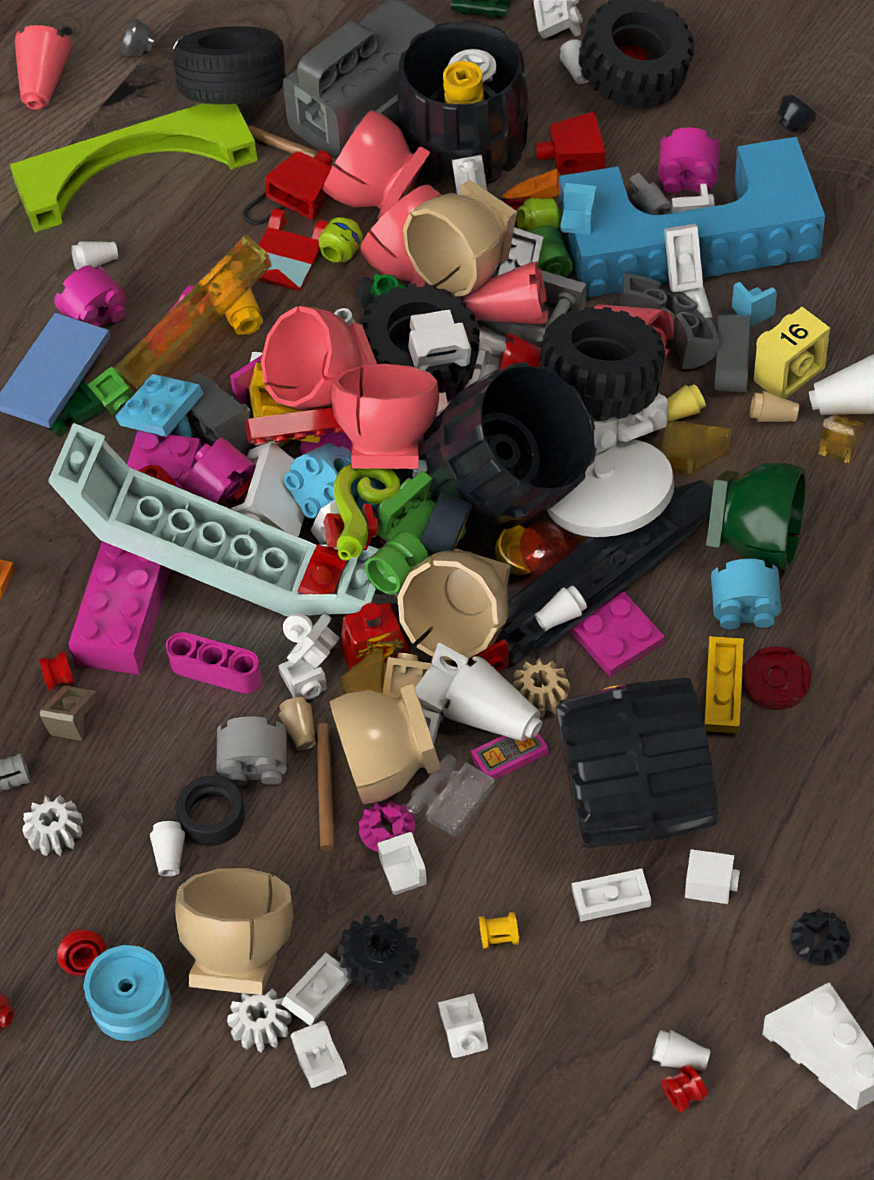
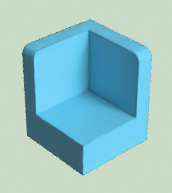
(578, 208)
(754, 302)

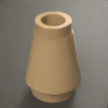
(772, 408)
(298, 720)

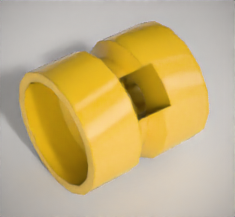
(463, 83)

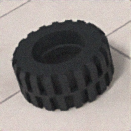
(630, 79)
(390, 319)
(607, 358)

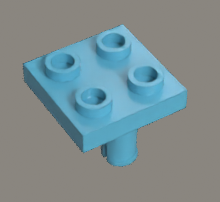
(161, 407)

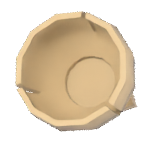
(460, 234)
(457, 599)
(384, 740)
(233, 927)

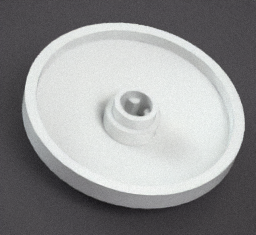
(620, 492)

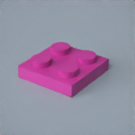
(618, 634)

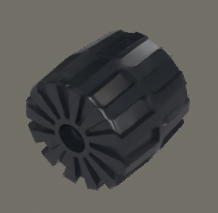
(458, 131)
(510, 446)
(637, 762)

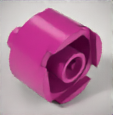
(688, 160)
(92, 297)
(218, 472)

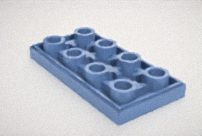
(52, 369)

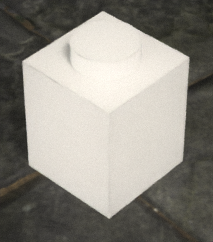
(711, 876)

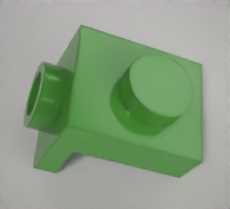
(111, 390)

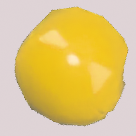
(508, 550)

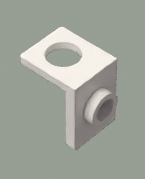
(438, 678)

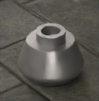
(136, 38)

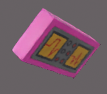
(507, 755)

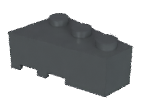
(219, 415)

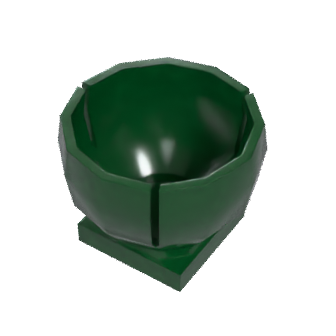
(759, 512)

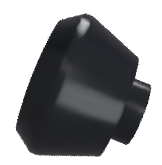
(795, 113)

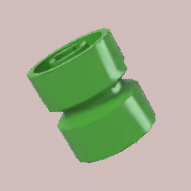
(553, 254)
(393, 562)

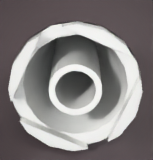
(846, 390)
(489, 702)

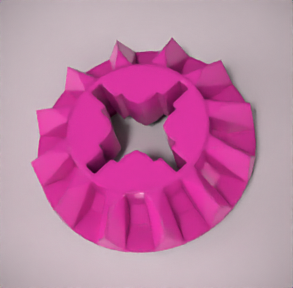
(372, 820)

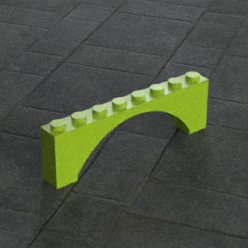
(53, 178)

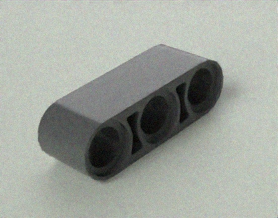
(733, 353)

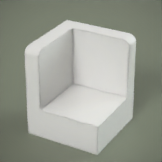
(402, 863)

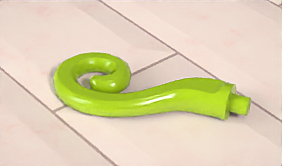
(355, 531)

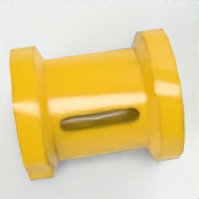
(498, 930)

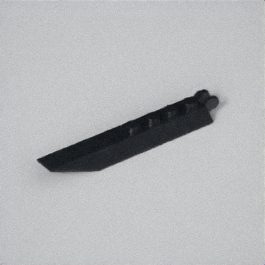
(604, 568)

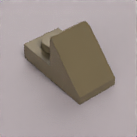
(66, 712)

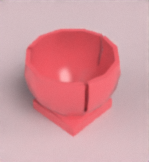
(375, 166)
(389, 252)
(307, 354)
(389, 417)

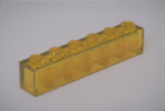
(195, 313)

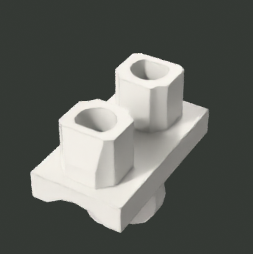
(312, 641)

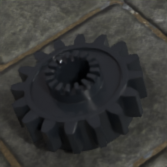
(378, 953)

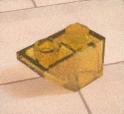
(694, 446)

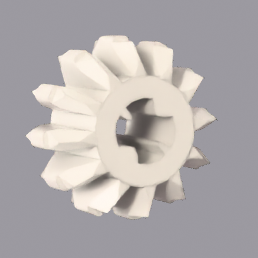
(52, 825)
(262, 1030)

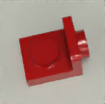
(322, 571)

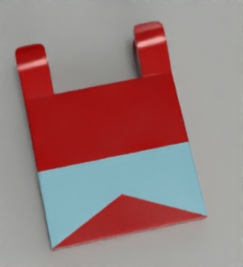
(289, 253)

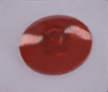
(544, 546)

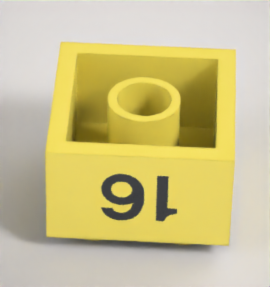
(791, 353)

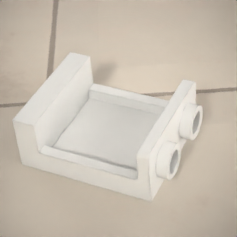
(267, 496)

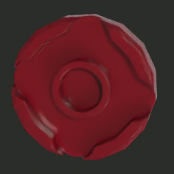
(776, 678)

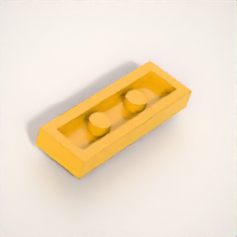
(724, 684)

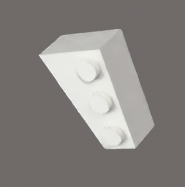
(828, 1042)

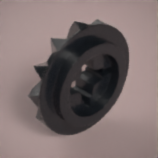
(827, 950)

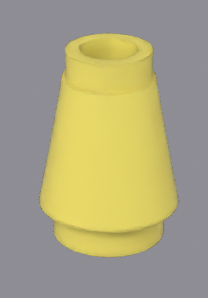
(685, 403)

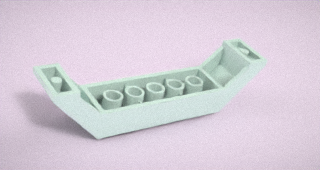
(196, 533)

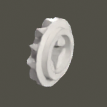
(480, 58)

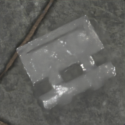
(457, 801)

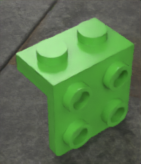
(408, 509)

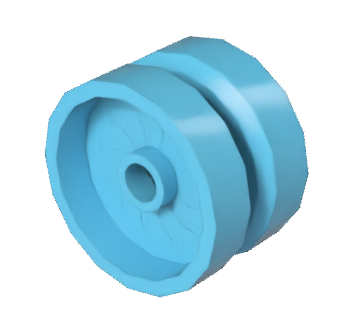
(127, 992)

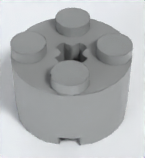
(251, 751)

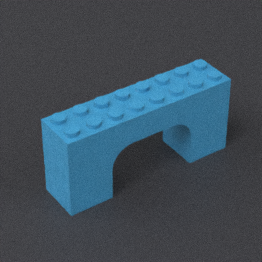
(769, 224)

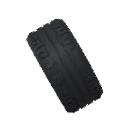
(229, 65)

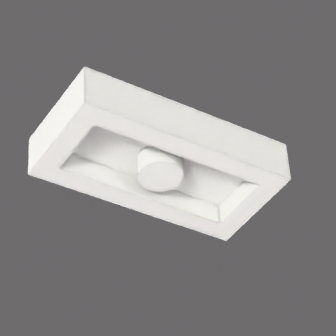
(683, 257)
(611, 895)
(317, 989)

